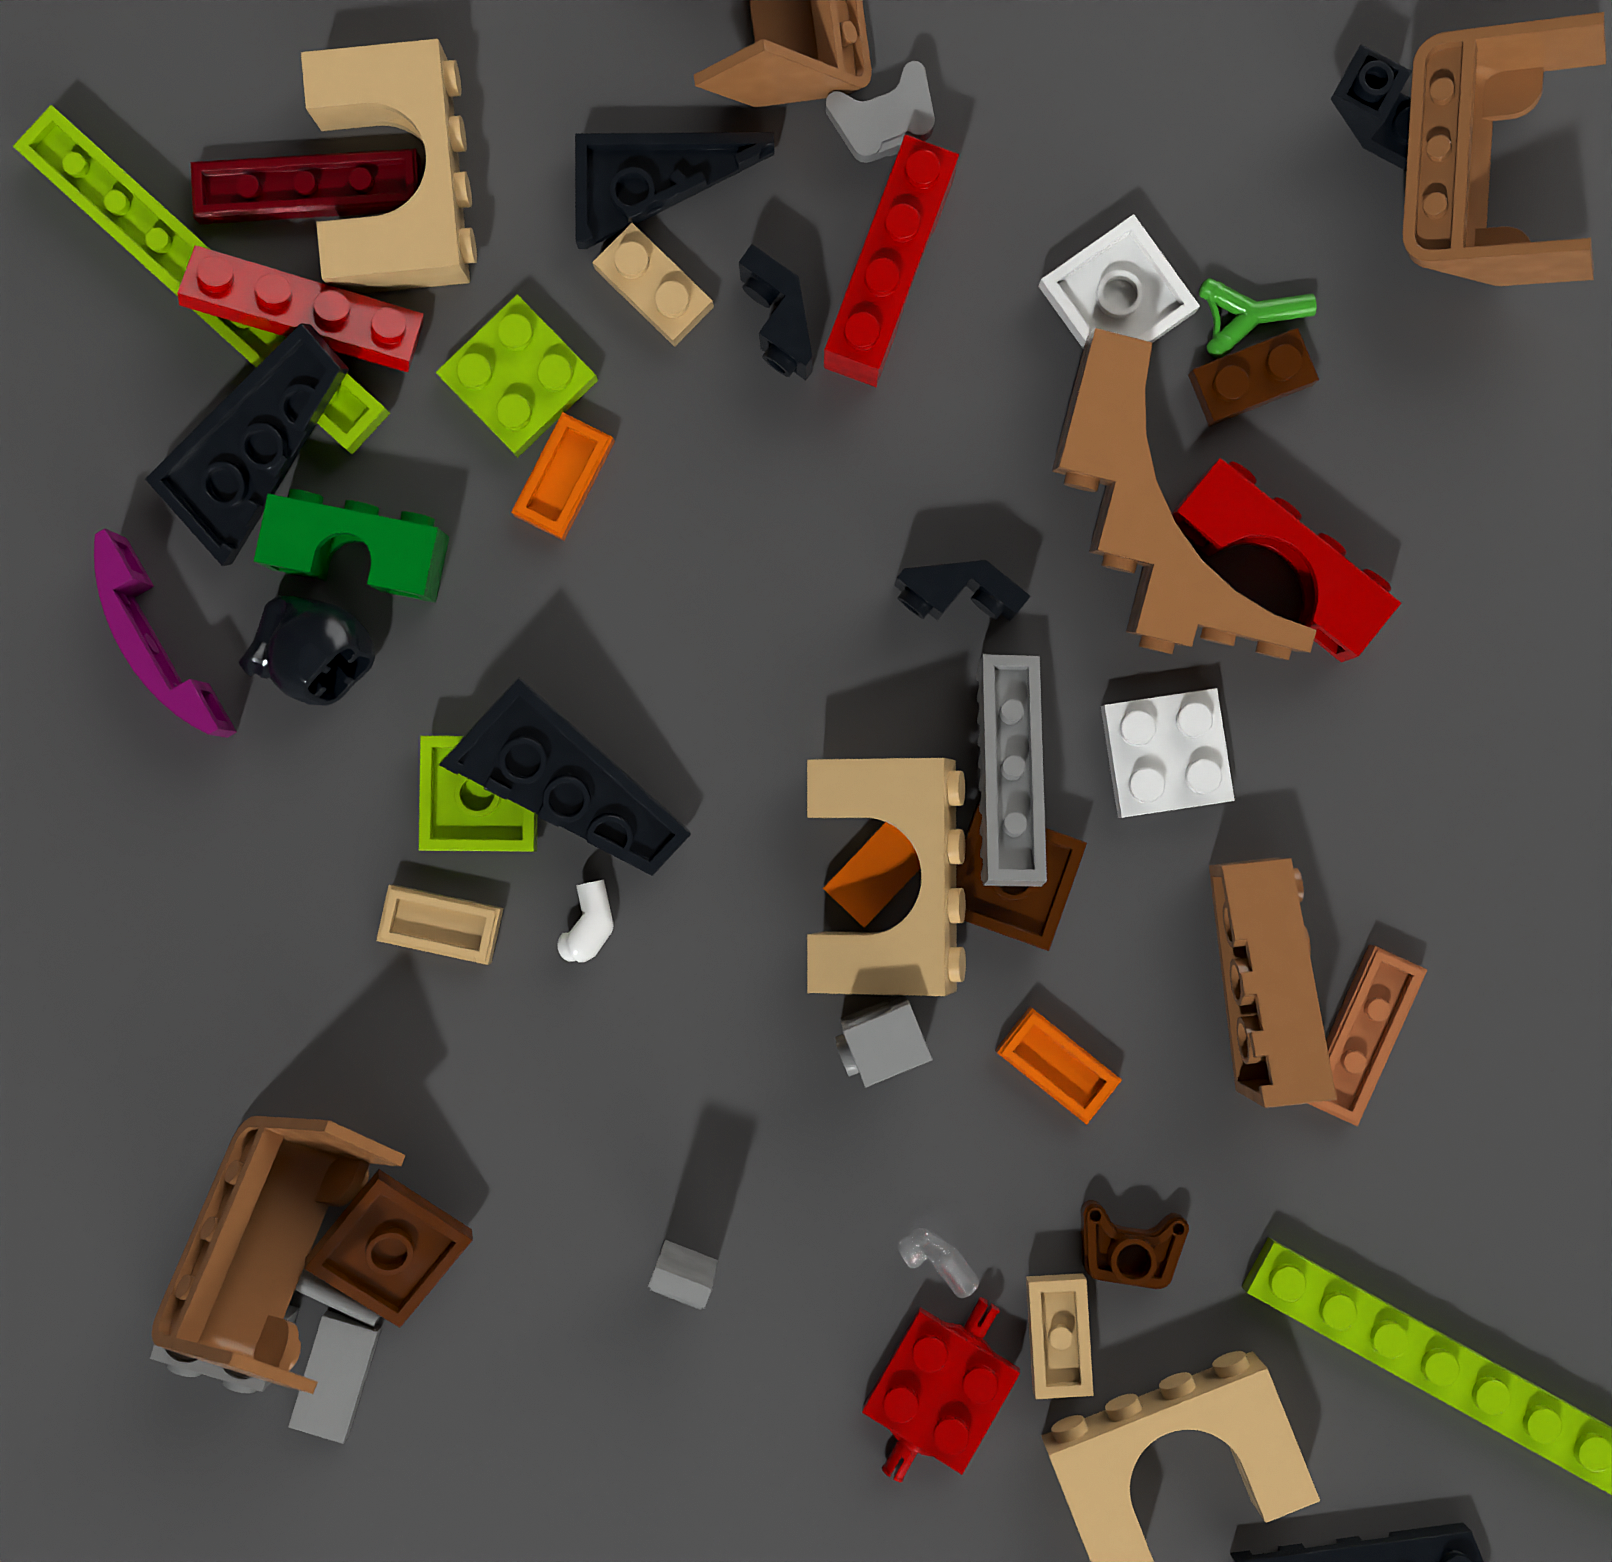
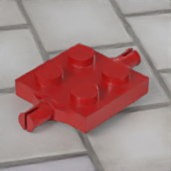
(941, 1390)

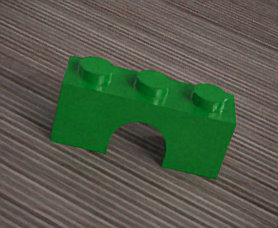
(303, 534)

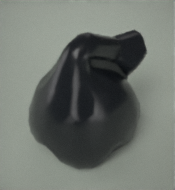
(309, 649)

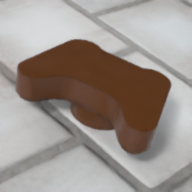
(1131, 1254)

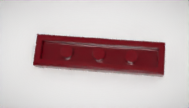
(303, 185)

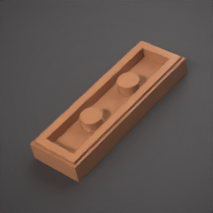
(1368, 1029)

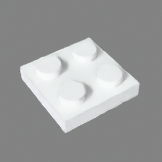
(1119, 287)
(1167, 753)

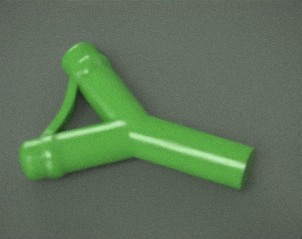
(1248, 313)

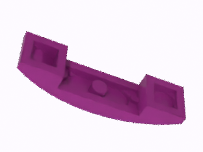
(119, 581)

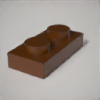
(1253, 377)

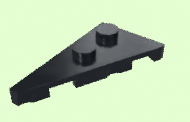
(642, 174)

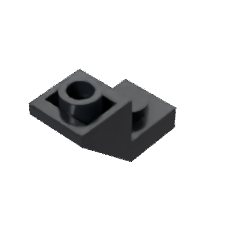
(1374, 106)
(786, 331)
(937, 586)

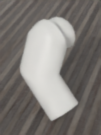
(593, 926)

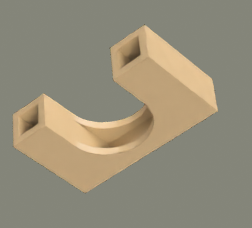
(411, 90)
(922, 949)
(1228, 1400)

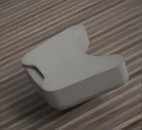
(879, 124)

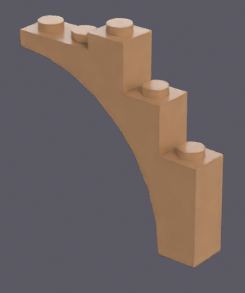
(1109, 446)

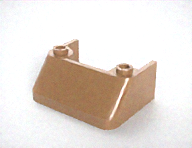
(797, 55)
(1457, 92)
(254, 1243)

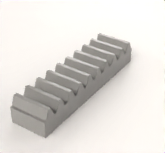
(1011, 771)

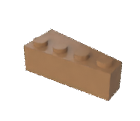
(1269, 984)

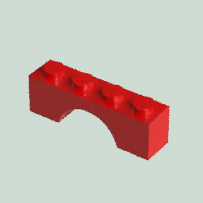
(890, 260)
(1336, 595)

